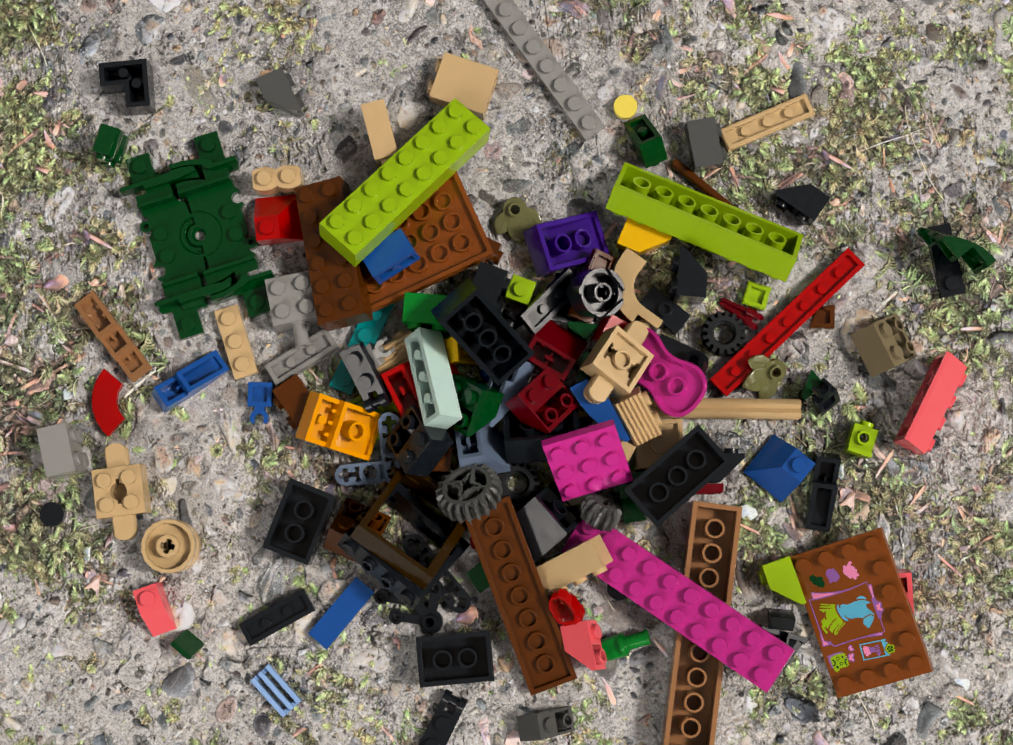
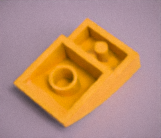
(338, 426)

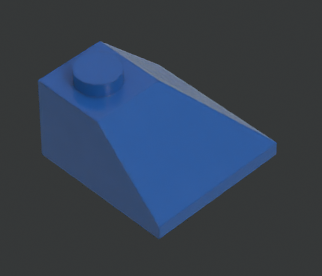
(779, 467)

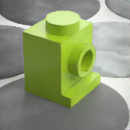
(853, 443)

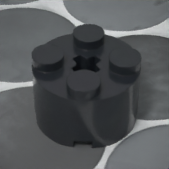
(596, 293)

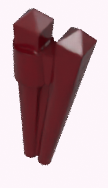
(742, 312)

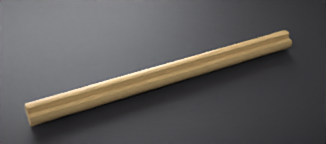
(733, 409)

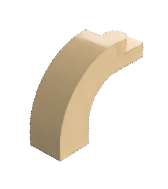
(628, 269)

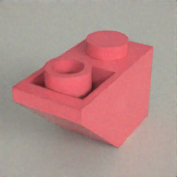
(584, 644)

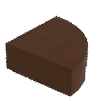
(823, 318)

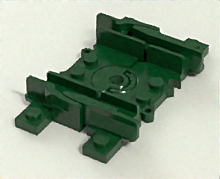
(175, 231)

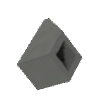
(278, 92)
(545, 723)

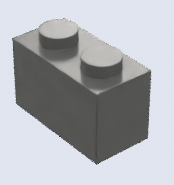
(704, 144)

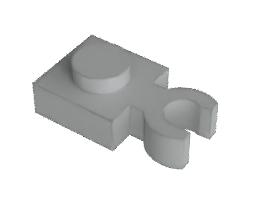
(377, 352)

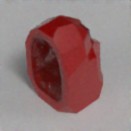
(565, 607)

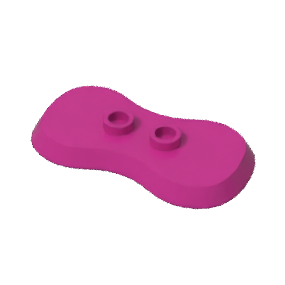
(672, 382)

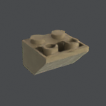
(883, 345)

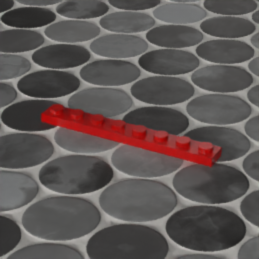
(788, 320)

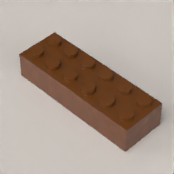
(336, 285)

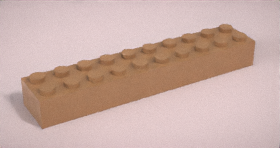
(694, 673)

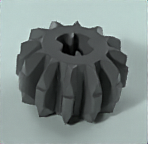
(600, 512)

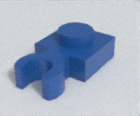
(260, 397)

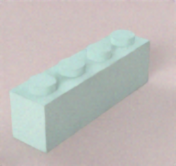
(433, 378)

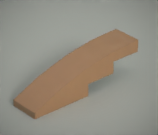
(113, 336)

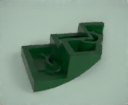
(954, 247)

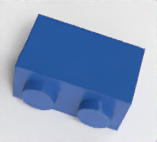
(391, 256)

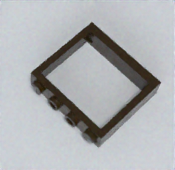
(390, 553)

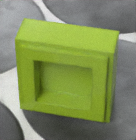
(755, 296)

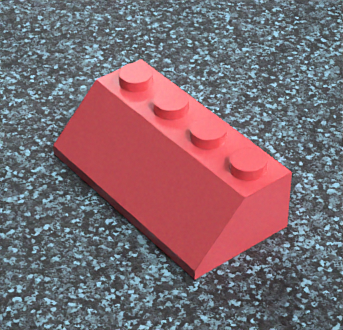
(931, 403)

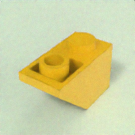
(641, 238)

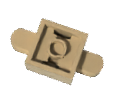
(616, 362)
(121, 491)

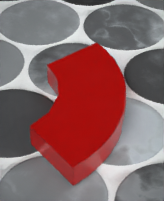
(105, 402)

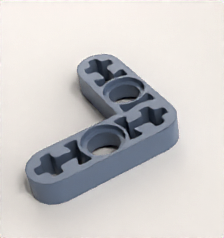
(382, 465)

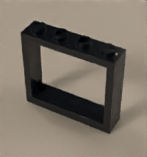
(425, 521)

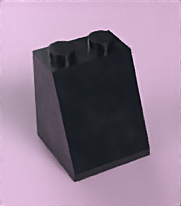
(547, 520)

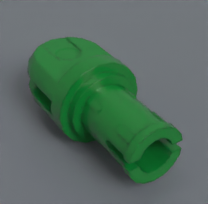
(620, 645)

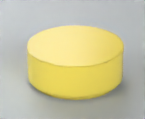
(625, 107)

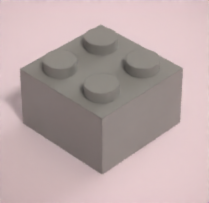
(62, 450)

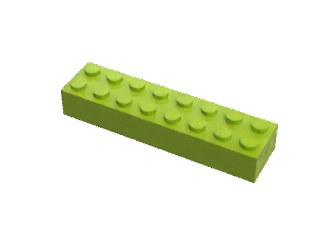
(404, 182)
(705, 222)

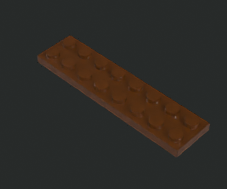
(521, 598)

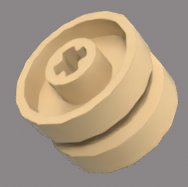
(156, 546)

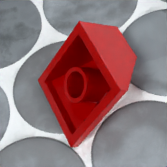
(277, 220)

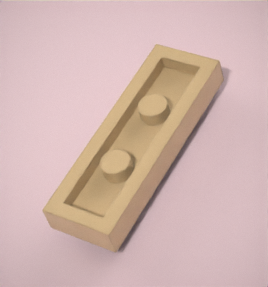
(236, 342)

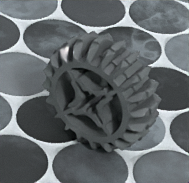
(474, 487)

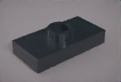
(663, 307)

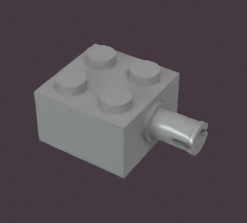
(292, 305)

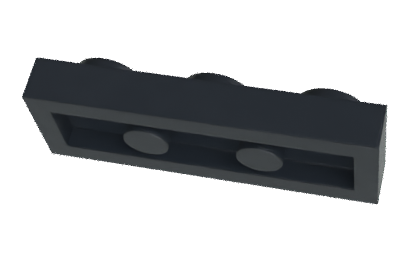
(947, 274)
(547, 303)
(277, 617)

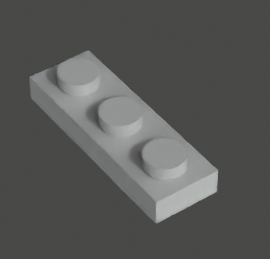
(299, 360)

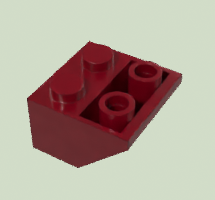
(557, 349)
(542, 402)

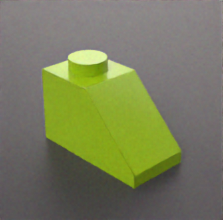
(781, 579)

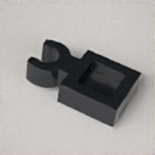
(825, 397)

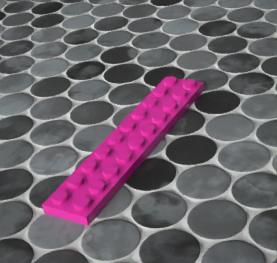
(689, 608)

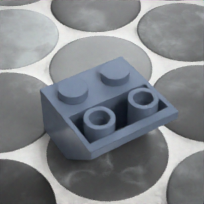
(483, 448)

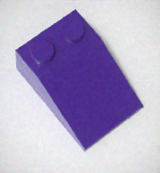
(564, 242)

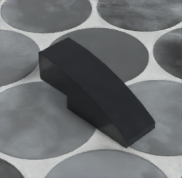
(822, 491)

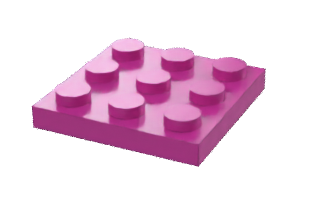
(587, 460)

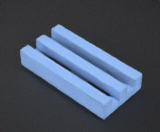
(269, 697)

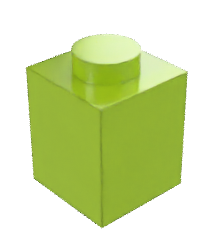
(520, 291)

